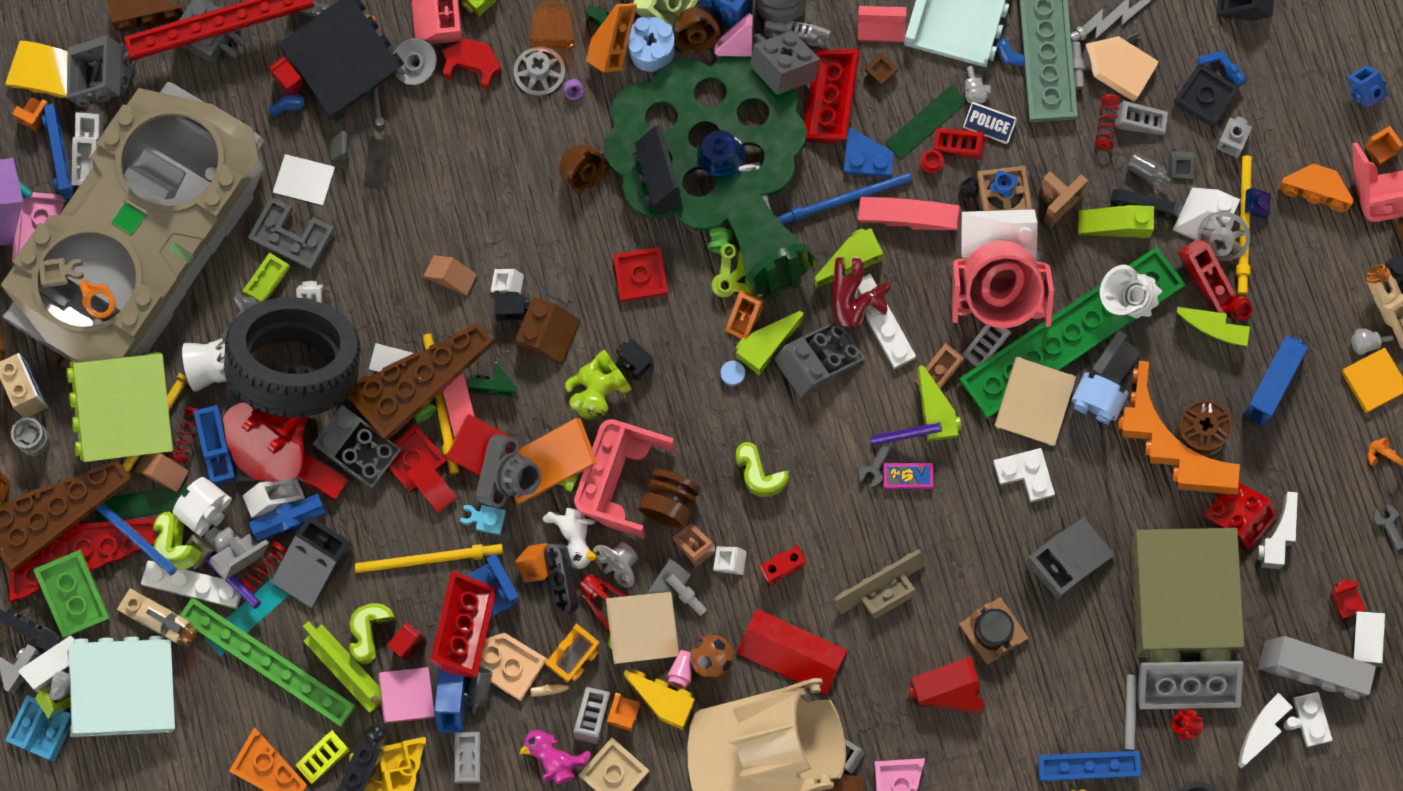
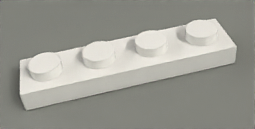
(886, 329)
(191, 585)

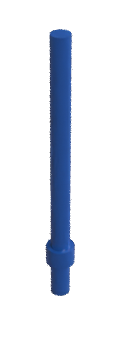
(798, 214)
(137, 539)

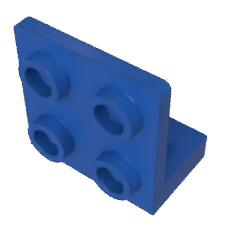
(728, 12)
(495, 575)

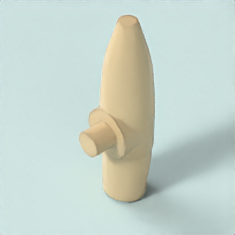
(548, 690)

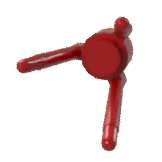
(594, 588)

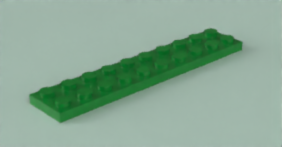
(1071, 335)

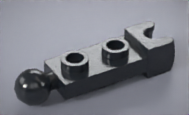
(45, 639)
(364, 761)

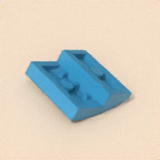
(38, 733)

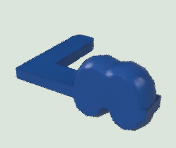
(1232, 70)

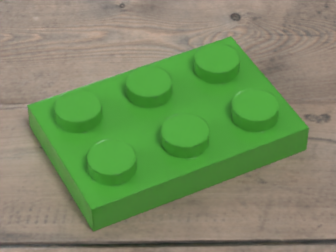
(71, 593)

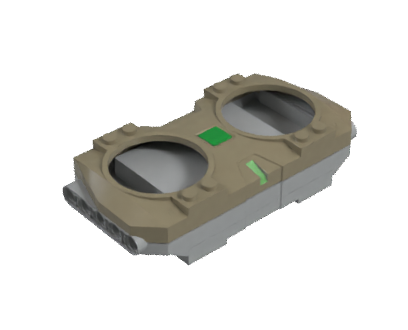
(130, 236)

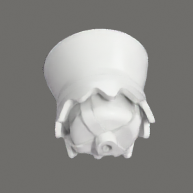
(1129, 292)
(204, 363)

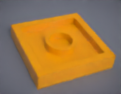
(1374, 380)

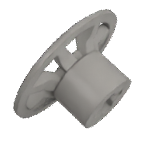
(539, 68)
(1222, 238)
(618, 560)

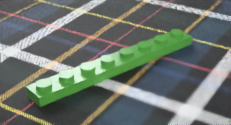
(268, 662)

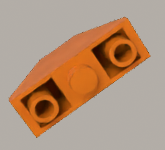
(1318, 186)

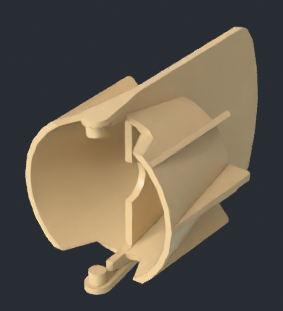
(767, 743)

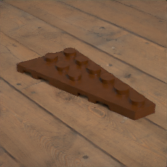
(409, 384)
(47, 513)

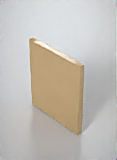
(1035, 401)
(642, 627)

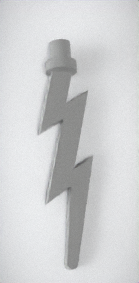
(1101, 25)

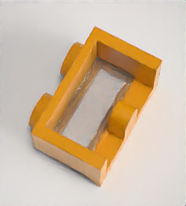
(572, 654)

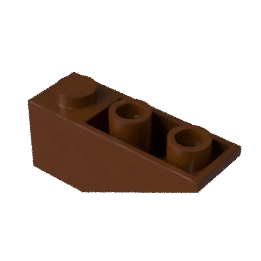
(135, 13)

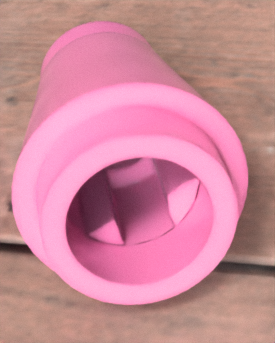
(681, 671)

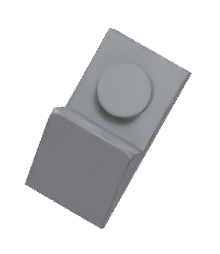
(10, 673)

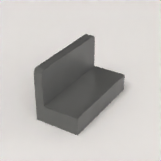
(156, 175)
(1116, 359)

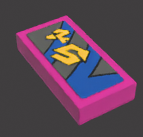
(908, 475)

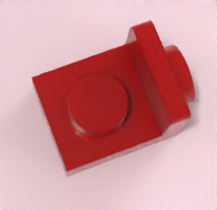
(1347, 599)

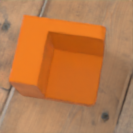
(31, 114)
(1384, 146)
(532, 563)
(623, 713)

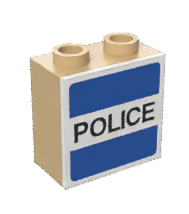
(22, 386)

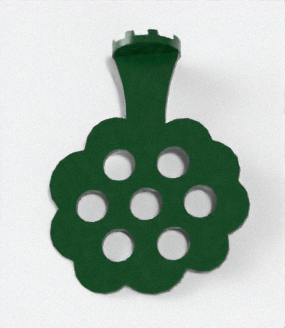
(769, 251)

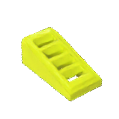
(335, 757)

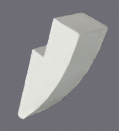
(1263, 729)

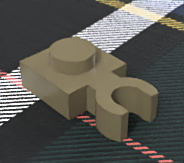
(56, 271)

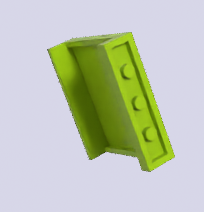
(120, 407)

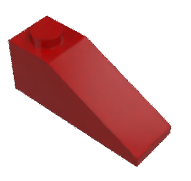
(1208, 274)

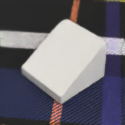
(507, 281)
(730, 560)

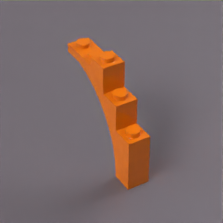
(1194, 469)

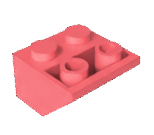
(437, 21)

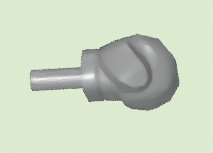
(974, 88)
(1366, 340)
(219, 539)
(60, 686)

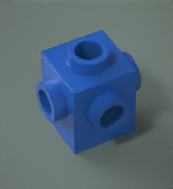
(1367, 86)

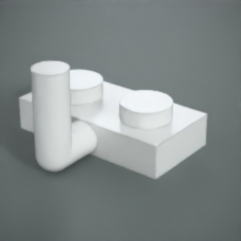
(1310, 720)

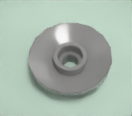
(409, 52)

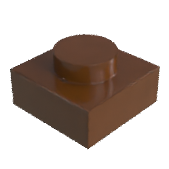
(881, 69)

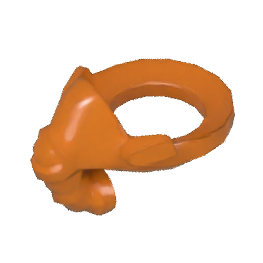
(89, 290)
(1382, 446)

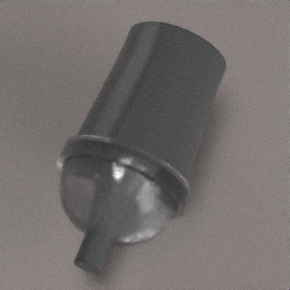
(1148, 169)
(478, 689)

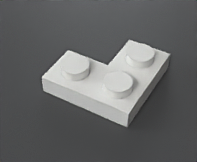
(1031, 468)

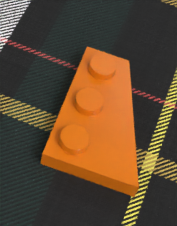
(265, 767)

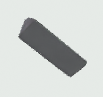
(661, 585)

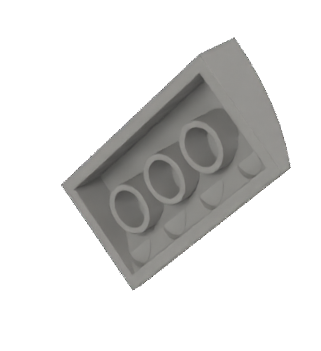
(1190, 685)

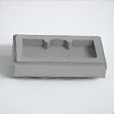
(467, 757)

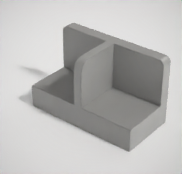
(238, 555)

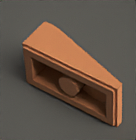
(944, 365)

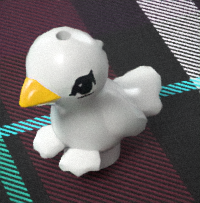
(574, 529)

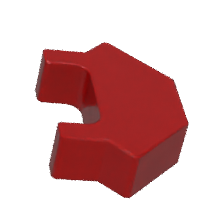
(472, 57)

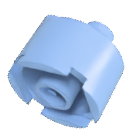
(662, 49)
(1099, 397)

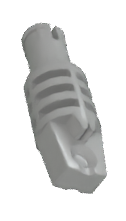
(808, 33)

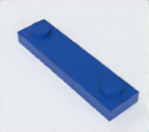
(52, 122)
(1089, 766)

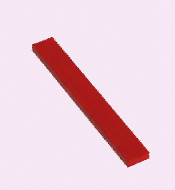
(210, 25)

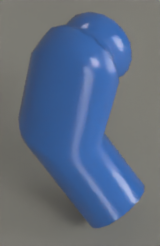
(1007, 55)
(287, 103)

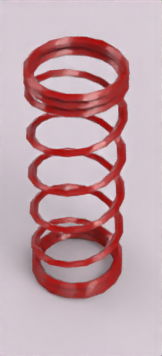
(1109, 143)
(179, 458)
(248, 585)

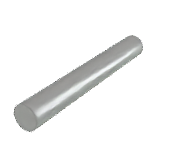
(1130, 719)

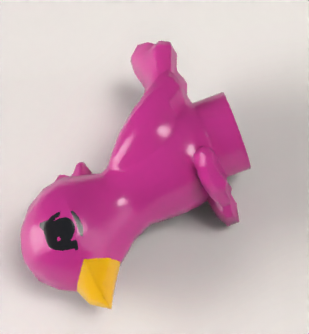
(555, 762)

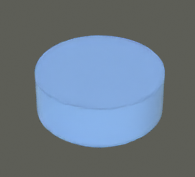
(732, 373)

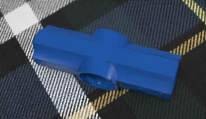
(287, 518)

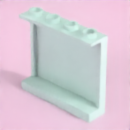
(957, 28)
(121, 686)

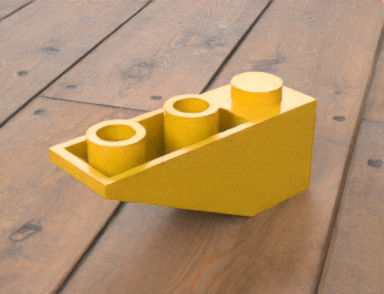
(667, 704)

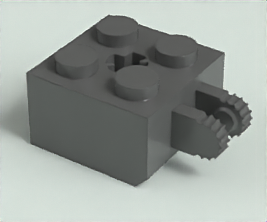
(210, 48)
(783, 61)

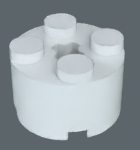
(202, 506)

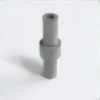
(1078, 64)
(686, 594)

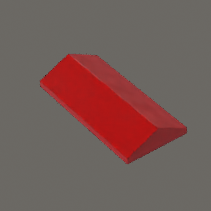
(831, 96)
(463, 625)
(790, 650)

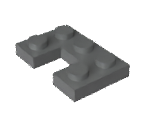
(303, 250)

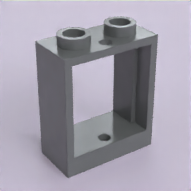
(89, 52)

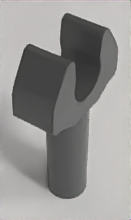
(874, 468)
(1389, 524)

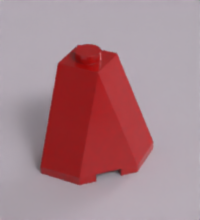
(949, 688)

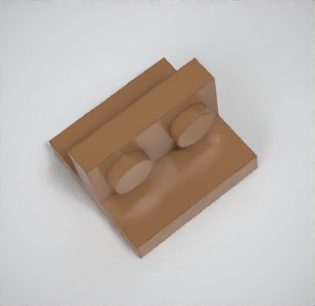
(1059, 196)

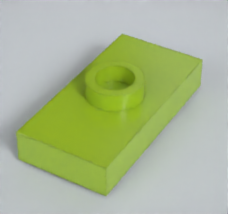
(266, 278)

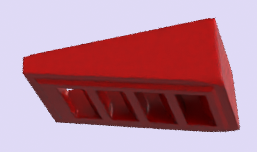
(970, 136)

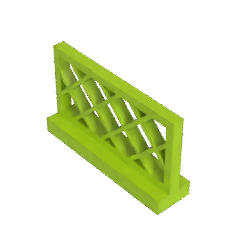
(343, 666)

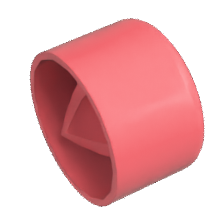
(1009, 306)

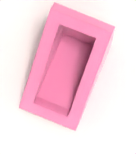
(737, 40)

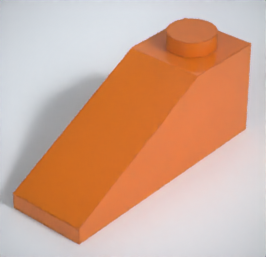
(611, 40)

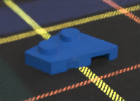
(866, 156)

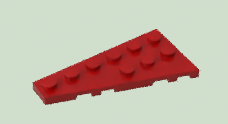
(99, 543)

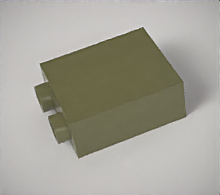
(1187, 594)

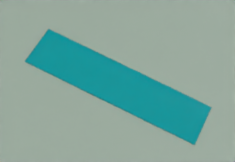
(246, 617)

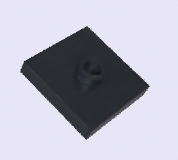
(1206, 95)

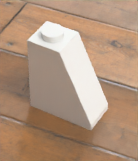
(42, 669)

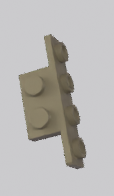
(884, 589)

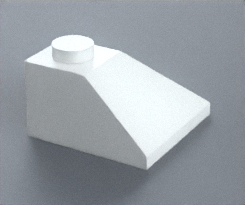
(1201, 204)

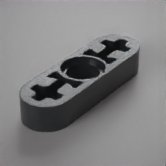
(1162, 208)
(569, 585)

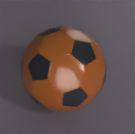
(712, 656)

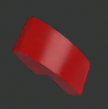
(321, 477)
(431, 485)

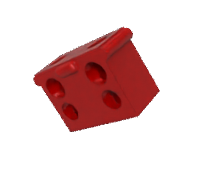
(286, 77)
(783, 565)
(406, 641)

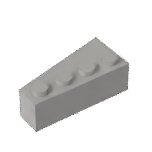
(1317, 667)

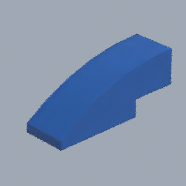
(214, 445)

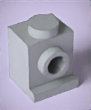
(1232, 143)

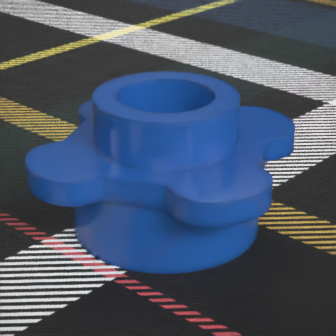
(1010, 181)

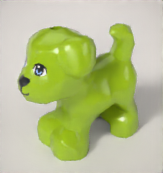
(591, 402)

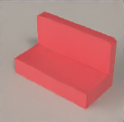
(881, 24)

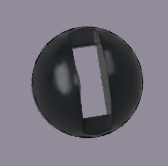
(970, 186)

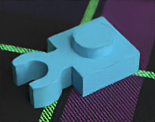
(488, 519)

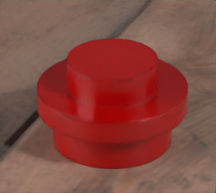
(932, 161)
(1240, 308)

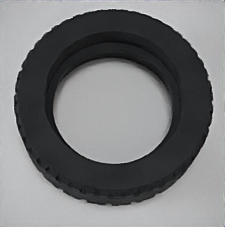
(284, 392)

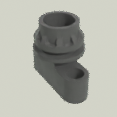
(506, 472)

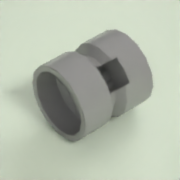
(30, 436)

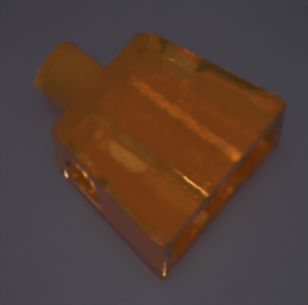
(551, 26)

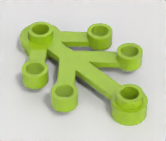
(730, 278)

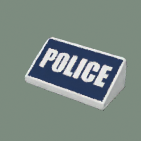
(990, 122)

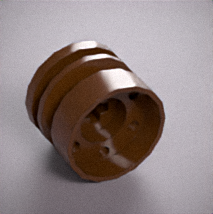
(1190, 427)
(670, 496)

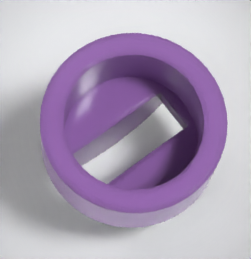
(573, 95)

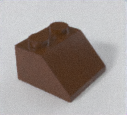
(547, 330)

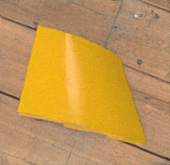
(39, 69)
(398, 766)

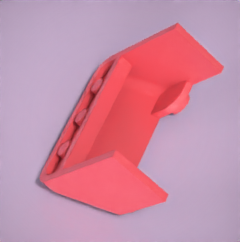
(1379, 194)
(1001, 281)
(611, 448)

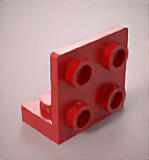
(1247, 512)

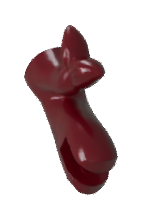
(844, 289)

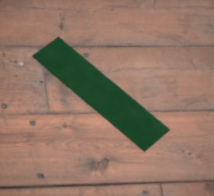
(925, 122)
(143, 503)

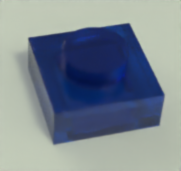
(1257, 203)

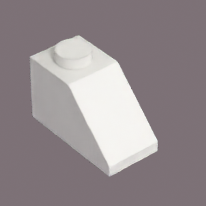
(269, 495)

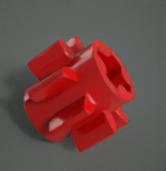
(1187, 724)

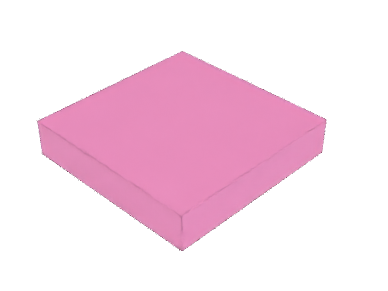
(406, 695)

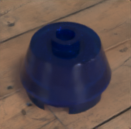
(720, 154)

